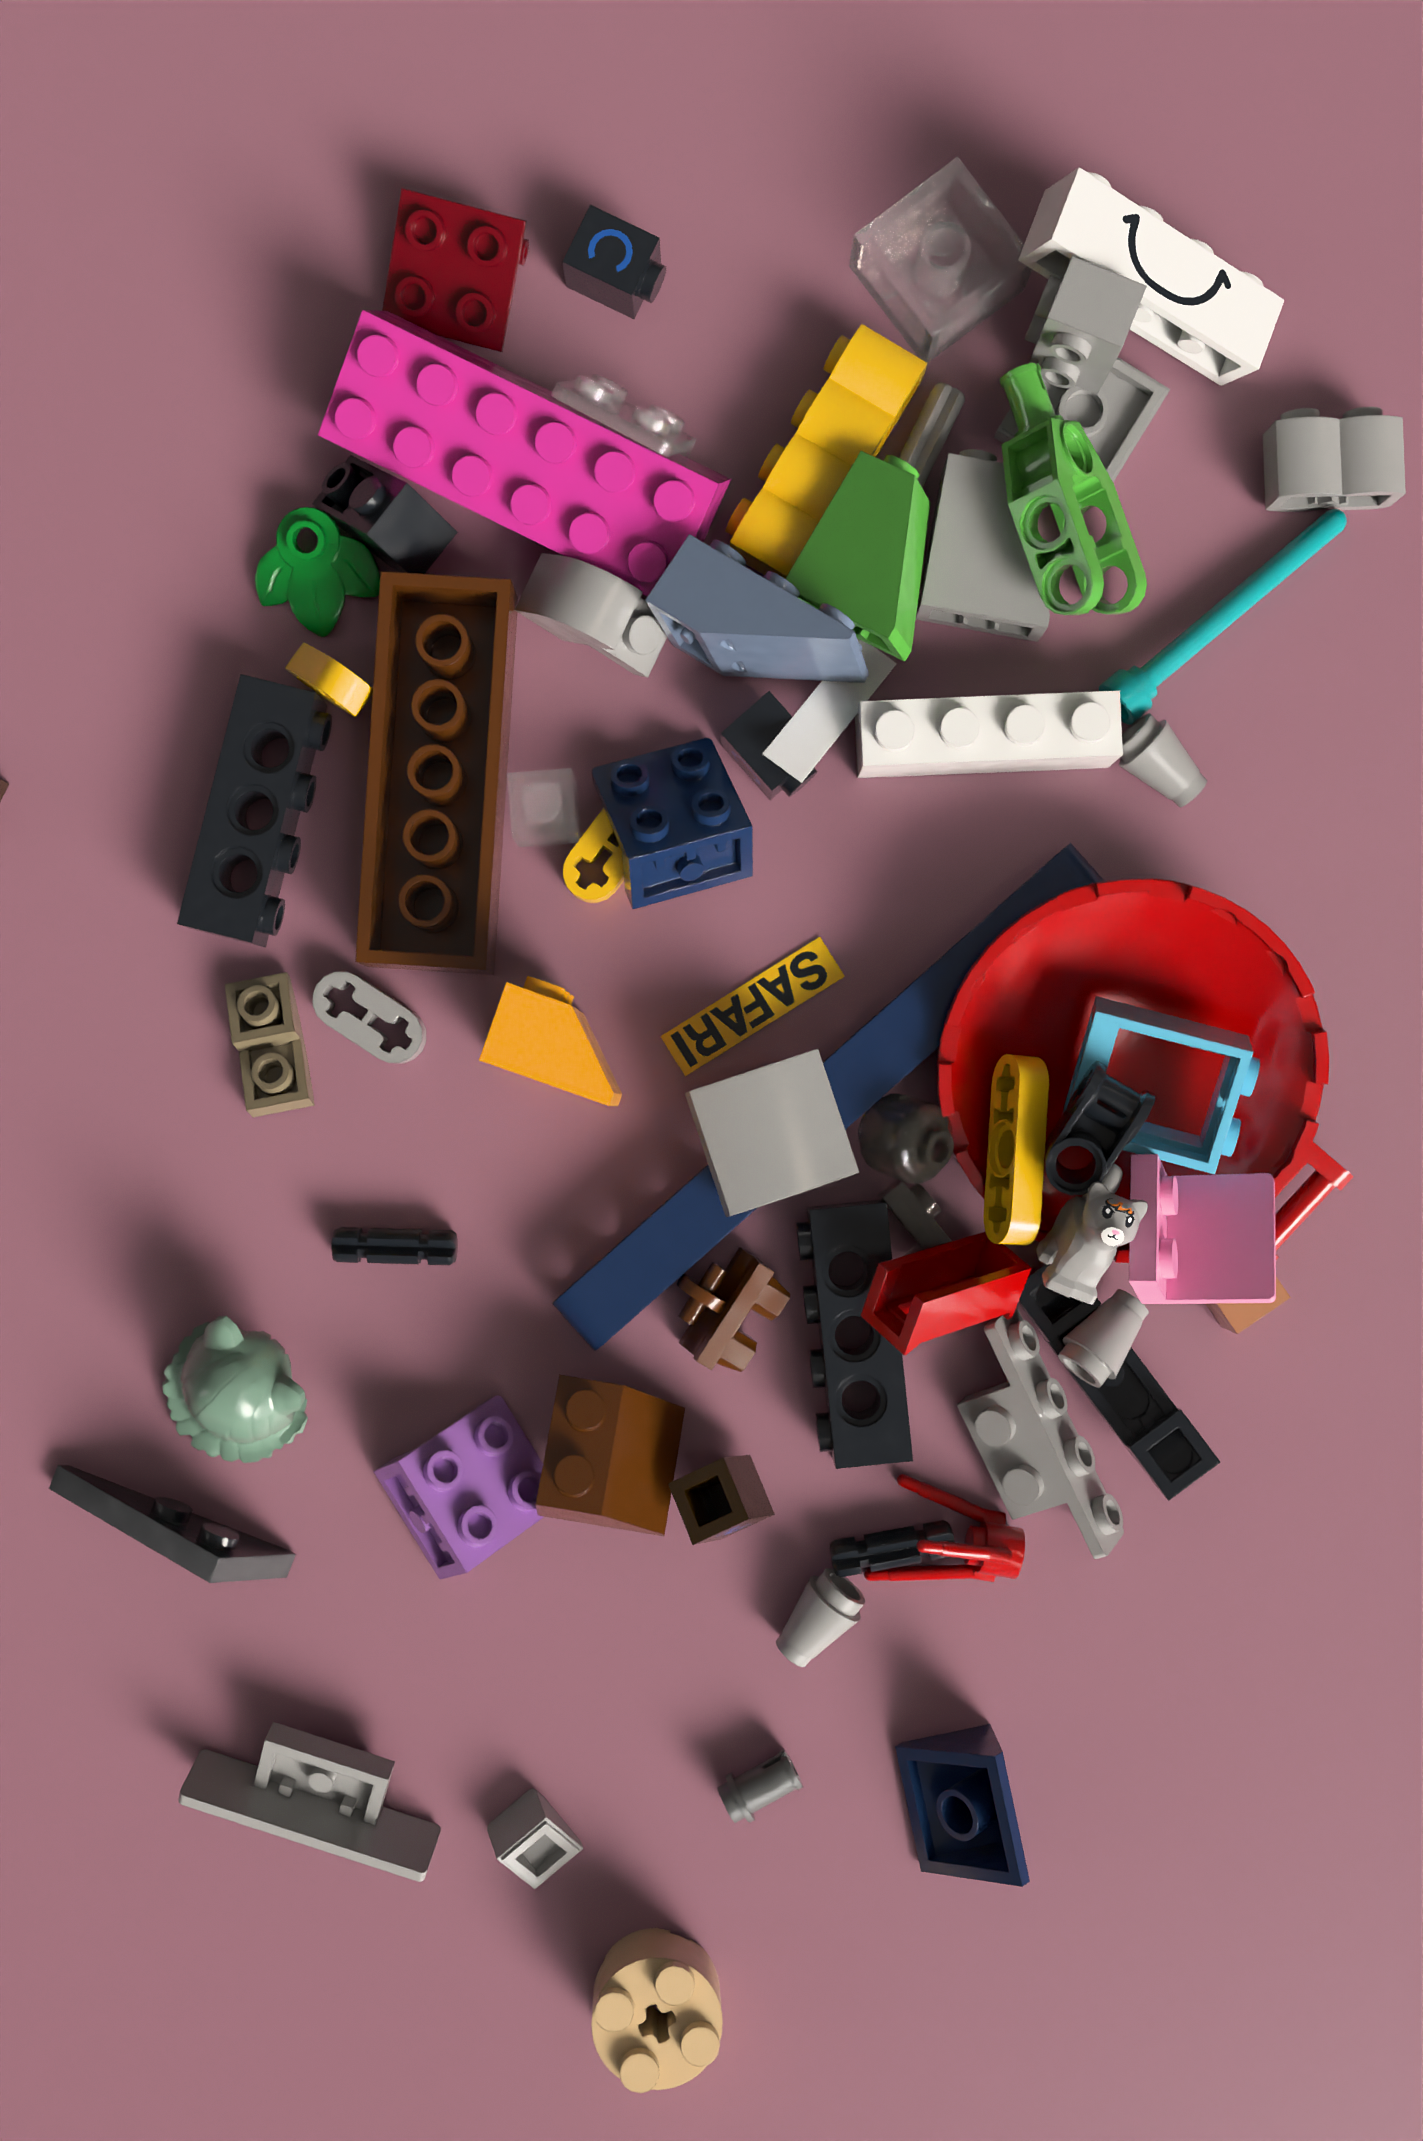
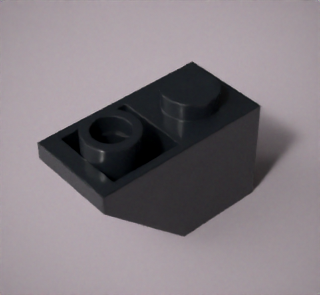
(384, 515)

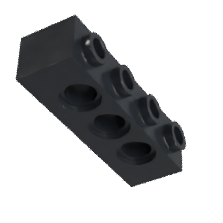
(258, 715)
(882, 1430)

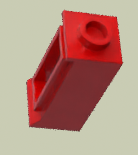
(944, 1290)

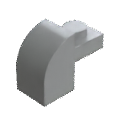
(594, 610)

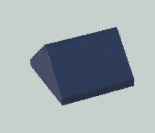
(962, 1806)

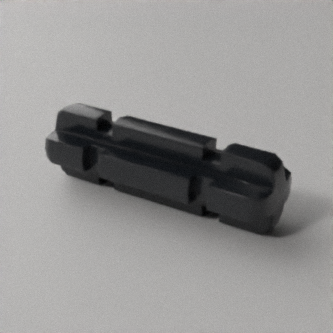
(394, 1246)
(886, 1548)

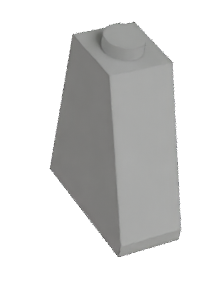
(975, 558)

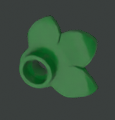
(319, 579)

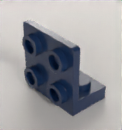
(675, 822)

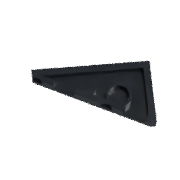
(174, 1531)

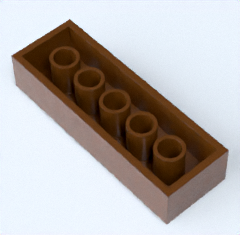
(437, 773)

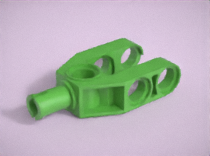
(1058, 466)

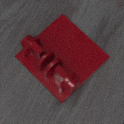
(454, 268)

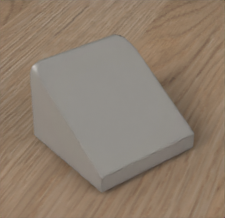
(532, 1839)

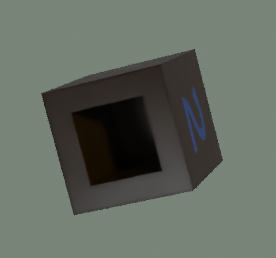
(721, 1499)

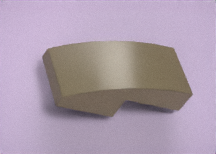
(269, 1044)

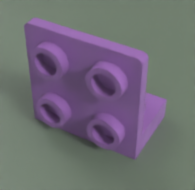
(467, 1488)

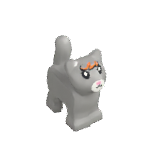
(1088, 1237)

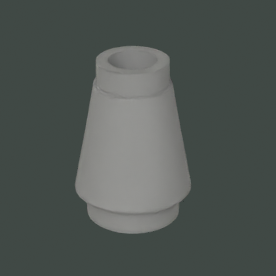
(1160, 760)
(1103, 1339)
(820, 1617)

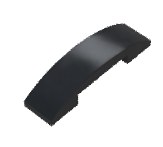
(1131, 1404)

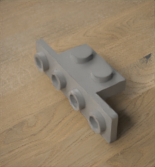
(1033, 1443)
(315, 1797)

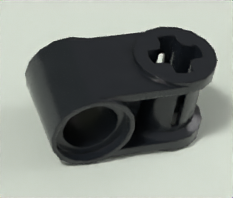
(1101, 1118)

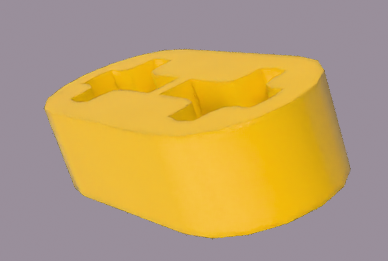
(329, 679)
(589, 848)

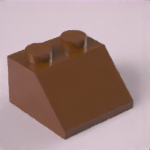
(609, 1456)

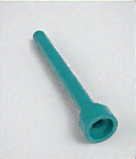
(1139, 685)

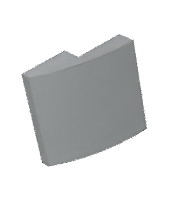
(771, 1133)

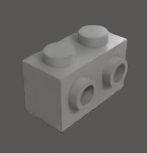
(1083, 324)

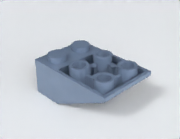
(751, 621)

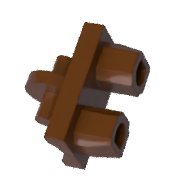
(720, 1306)

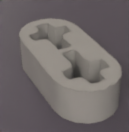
(361, 1030)

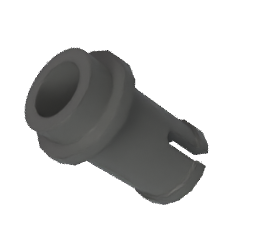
(759, 1786)

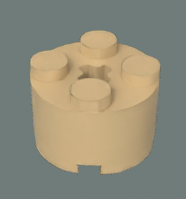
(648, 2045)

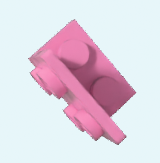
(1202, 1236)

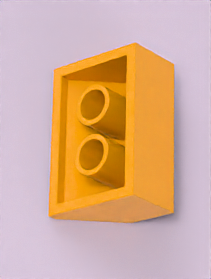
(549, 1041)

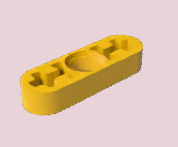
(1016, 1150)

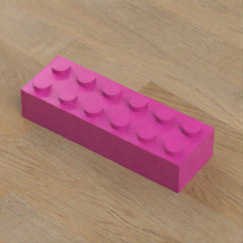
(515, 452)

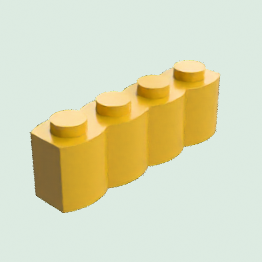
(851, 414)

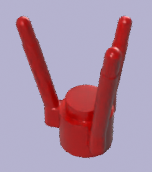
(987, 1550)

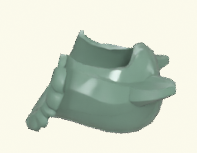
(234, 1392)

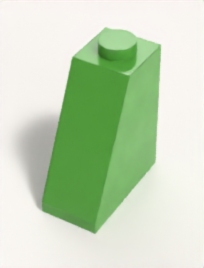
(870, 552)

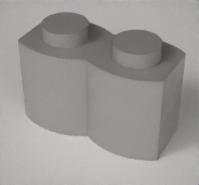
(1333, 461)

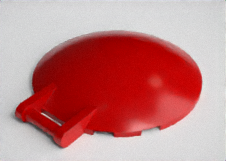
(1167, 953)

